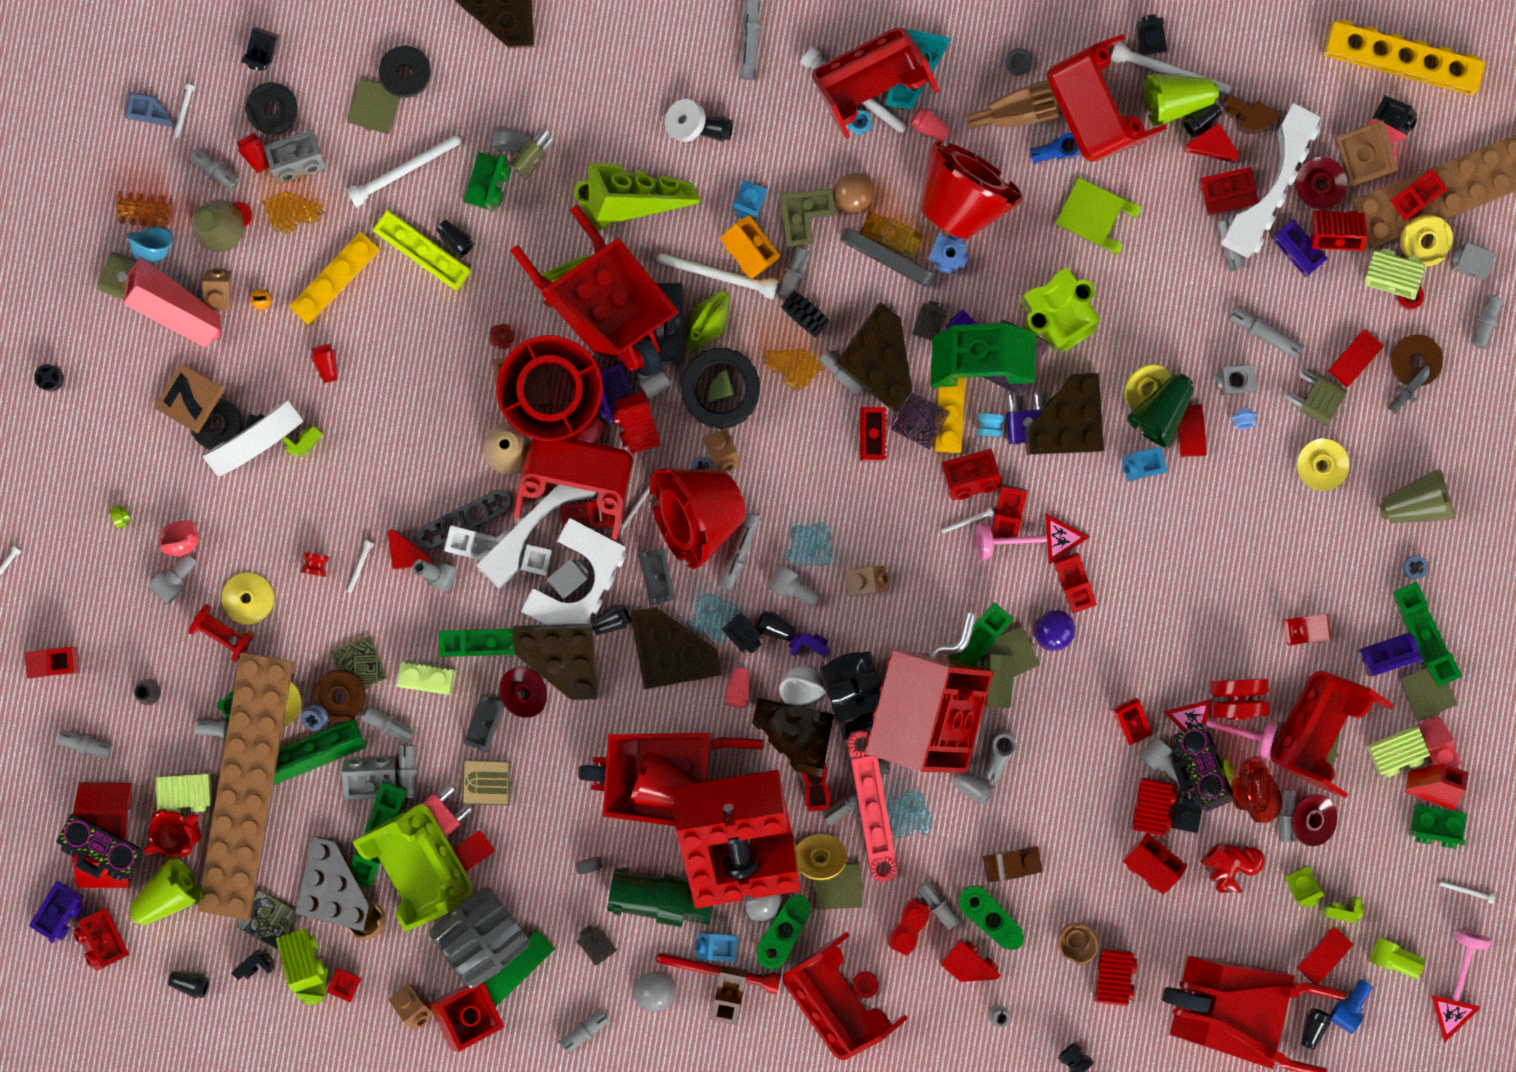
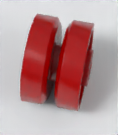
(1240, 699)

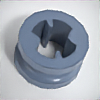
(694, 465)
(1414, 559)
(319, 714)

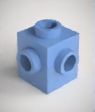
(948, 244)

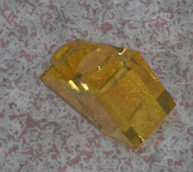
(289, 210)
(891, 234)
(795, 365)

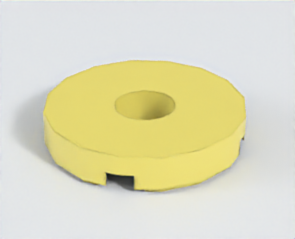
(1423, 225)

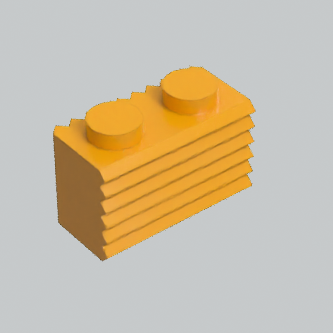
(749, 247)

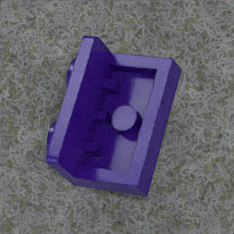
(614, 387)
(57, 911)

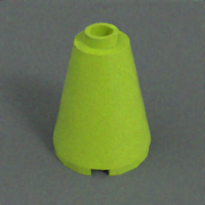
(1177, 96)
(166, 893)

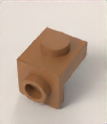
(217, 289)
(722, 451)
(867, 580)
(411, 1007)

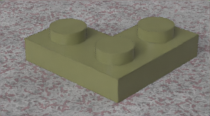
(799, 209)

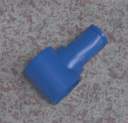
(1054, 150)
(1348, 1012)

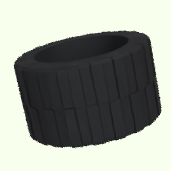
(707, 359)

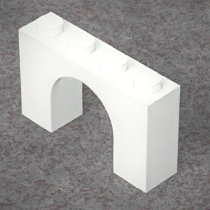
(603, 556)

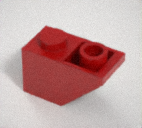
(52, 662)
(1437, 784)
(967, 965)

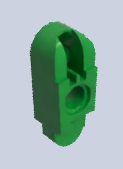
(795, 912)
(1007, 931)

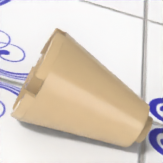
(505, 460)

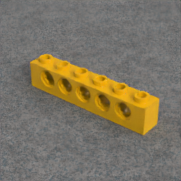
(1469, 64)

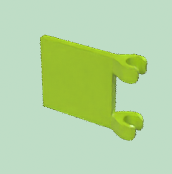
(1092, 213)

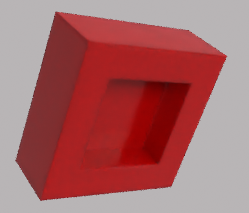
(344, 984)

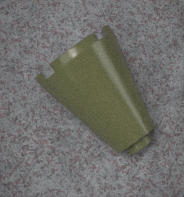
(218, 225)
(1419, 501)

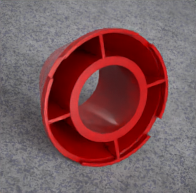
(965, 191)
(556, 352)
(696, 511)

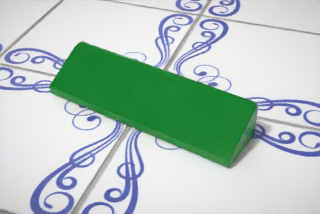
(318, 750)

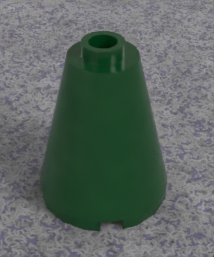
(1163, 410)

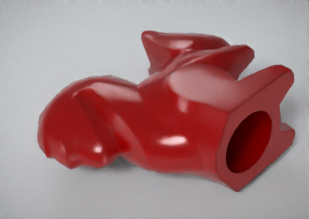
(1228, 861)

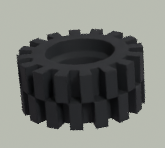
(805, 313)

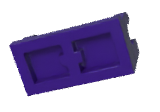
(1298, 248)
(1390, 654)

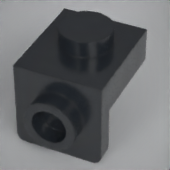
(260, 49)

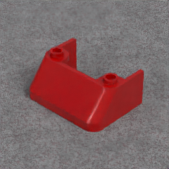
(869, 72)
(1090, 106)
(581, 467)
(1316, 724)
(833, 1005)

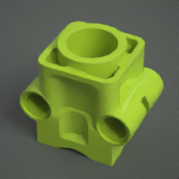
(1064, 315)

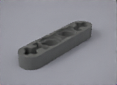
(887, 257)
(463, 515)

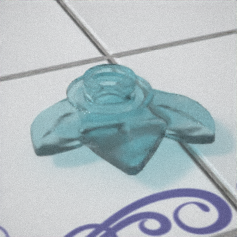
(807, 542)
(713, 620)
(909, 818)

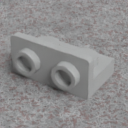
(294, 157)
(364, 776)

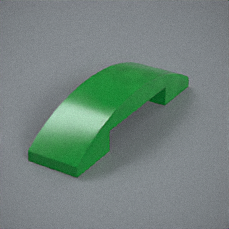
(1421, 625)
(984, 634)
(476, 642)
(386, 806)
(510, 977)

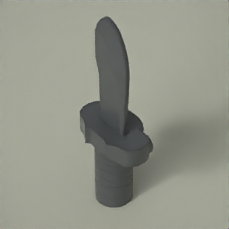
(1406, 393)

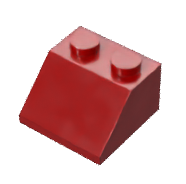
(466, 1016)

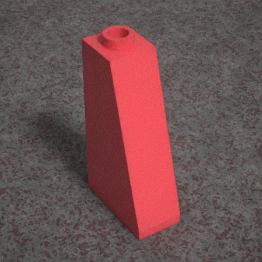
(170, 304)

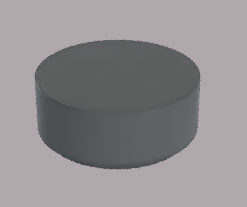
(1018, 61)
(588, 865)

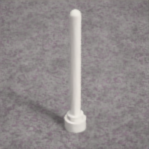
(1122, 53)
(813, 60)
(360, 193)
(766, 287)

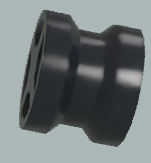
(44, 375)

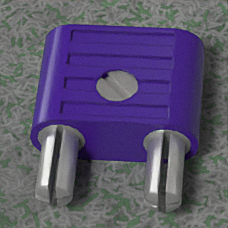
(1019, 420)

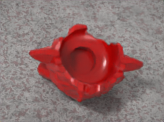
(187, 825)

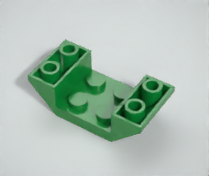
(983, 352)

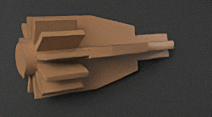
(1019, 108)

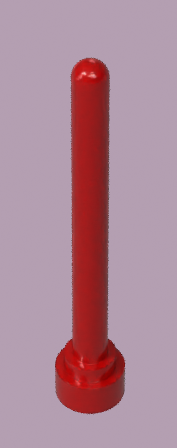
(768, 982)

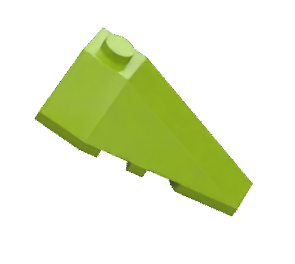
(630, 195)

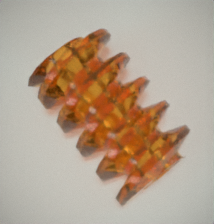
(143, 210)

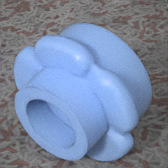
(1244, 419)

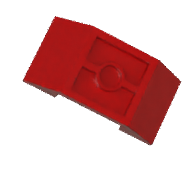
(108, 807)

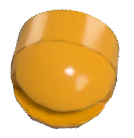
(261, 305)

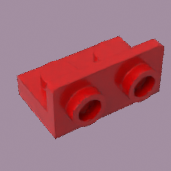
(971, 474)
(100, 939)

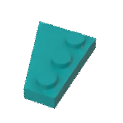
(933, 49)

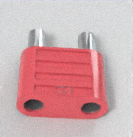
(445, 818)

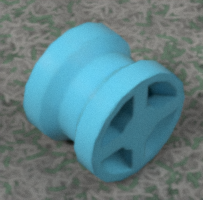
(990, 425)

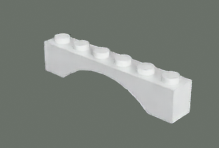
(1293, 136)
(503, 559)

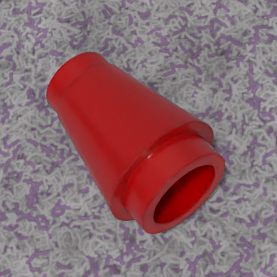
(253, 152)
(325, 362)

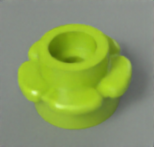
(119, 516)

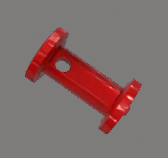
(220, 632)

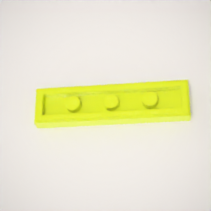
(422, 250)

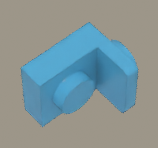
(749, 200)
(1144, 464)
(716, 947)

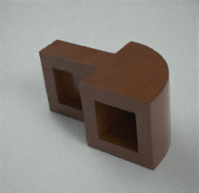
(1253, 119)
(1012, 864)
(728, 995)

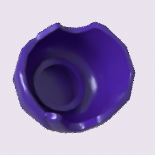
(1054, 630)

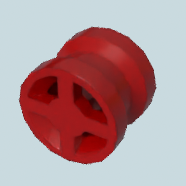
(314, 564)

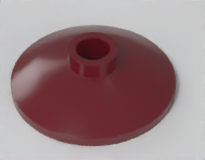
(1334, 183)
(530, 687)
(1322, 821)

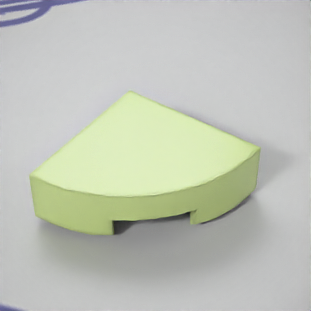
(720, 387)

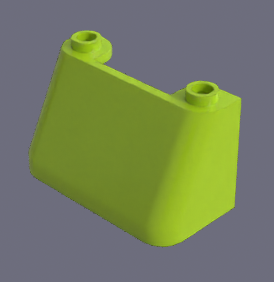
(418, 865)

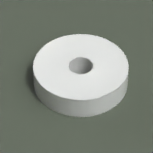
(675, 117)

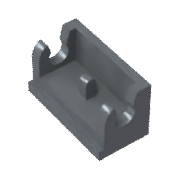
(657, 576)
(484, 723)

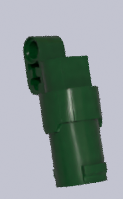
(655, 897)

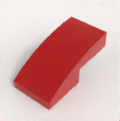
(1418, 194)
(1355, 358)
(1192, 433)
(1009, 512)
(586, 514)
(1075, 583)
(473, 850)
(1324, 956)

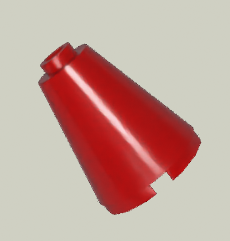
(656, 783)

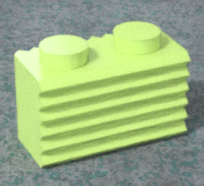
(1395, 273)
(426, 678)
(1398, 751)
(184, 791)

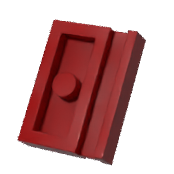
(1229, 191)

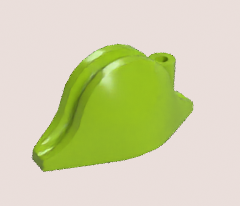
(707, 320)

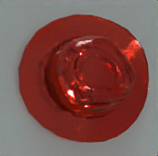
(1256, 791)

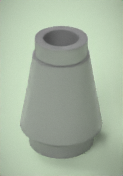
(508, 139)
(975, 788)

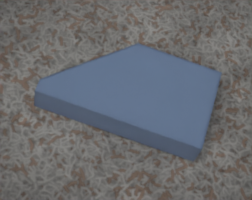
(147, 109)

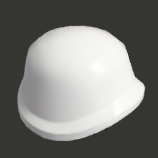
(801, 686)

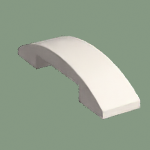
(254, 439)
(472, 544)

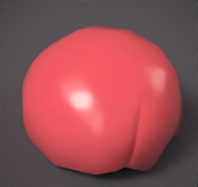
(179, 538)

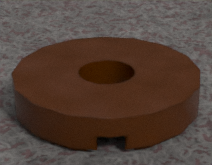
(1420, 345)
(350, 684)

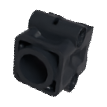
(853, 690)

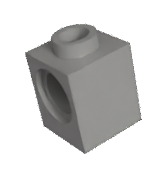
(1473, 261)
(1248, 377)
(568, 578)

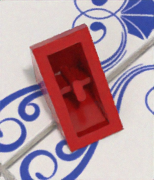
(1214, 145)
(404, 552)
(1132, 720)

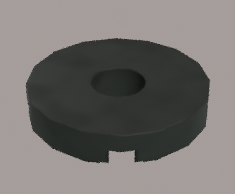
(400, 57)
(282, 119)
(231, 425)

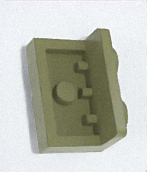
(1002, 680)

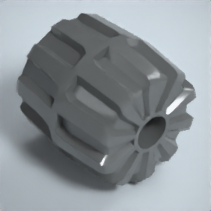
(479, 937)

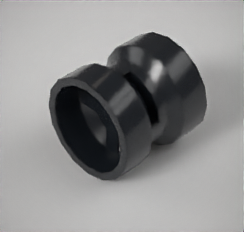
(1075, 1058)

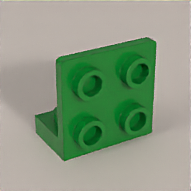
(486, 181)

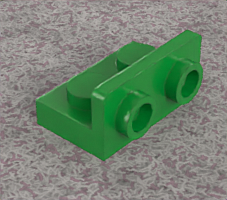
(1439, 825)

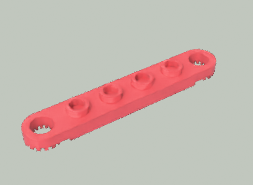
(872, 808)

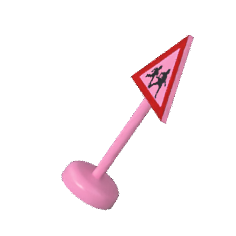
(1059, 539)
(1198, 712)
(1451, 1012)

